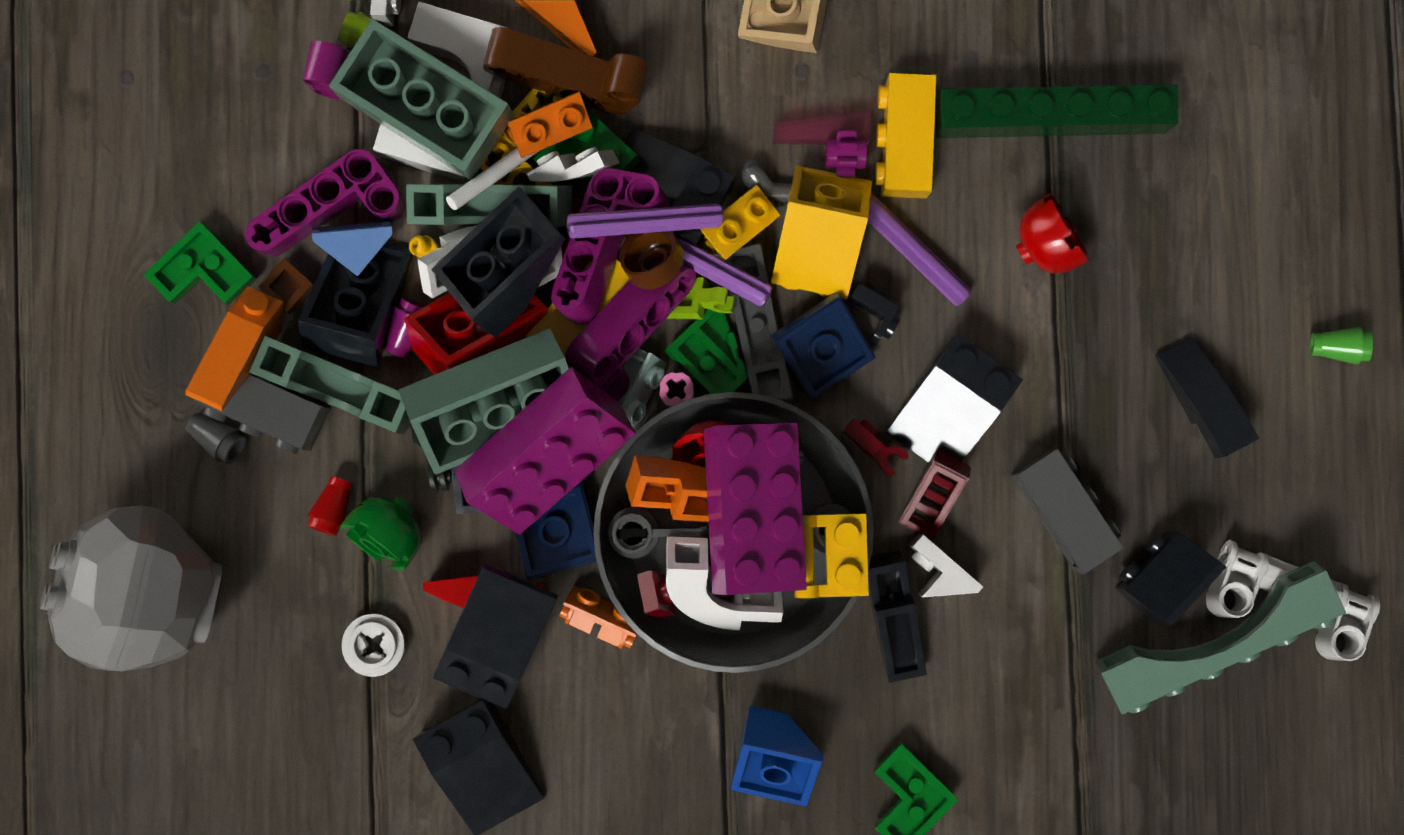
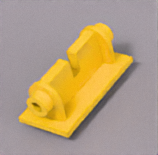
(740, 223)

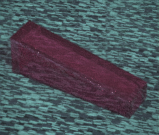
(816, 130)

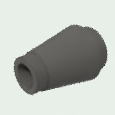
(217, 438)

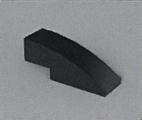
(1206, 398)
(895, 617)

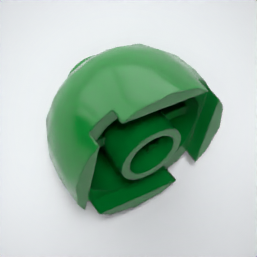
(385, 530)

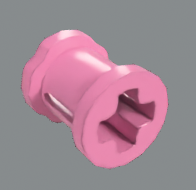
(677, 378)

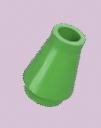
(1344, 345)

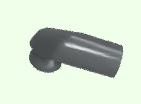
(755, 175)

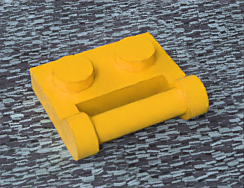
(844, 556)

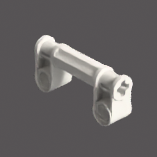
(1251, 571)

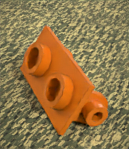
(549, 124)
(585, 608)

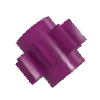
(845, 153)

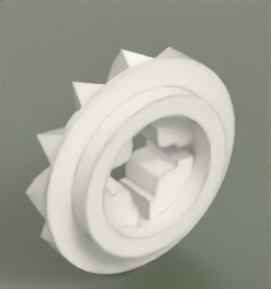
(355, 645)

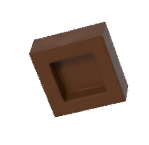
(287, 285)

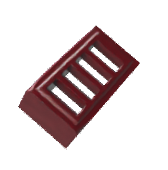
(945, 472)

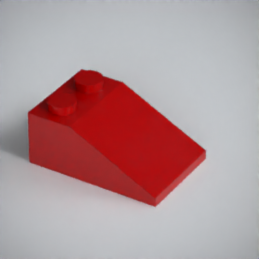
(448, 337)

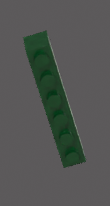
(1056, 111)

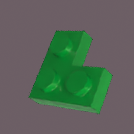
(199, 257)
(921, 794)

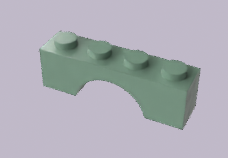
(429, 206)
(331, 384)

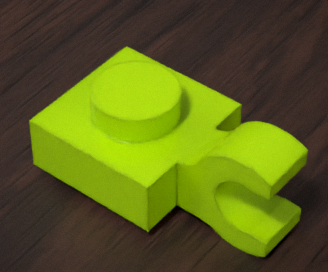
(702, 298)

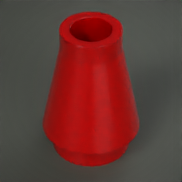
(330, 507)

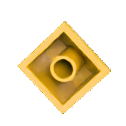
(822, 232)

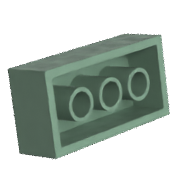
(421, 99)
(476, 399)

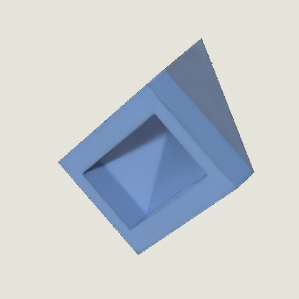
(353, 243)

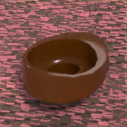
(651, 258)

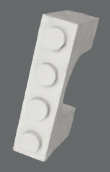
(453, 38)

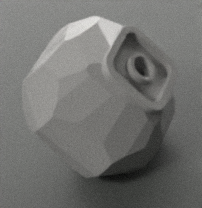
(130, 591)

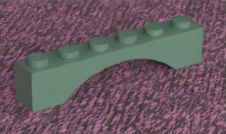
(1293, 606)

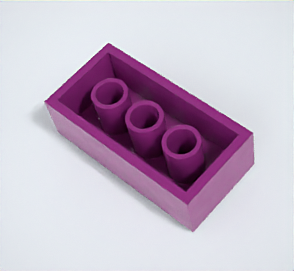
(544, 451)
(755, 508)

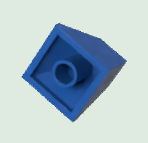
(775, 758)

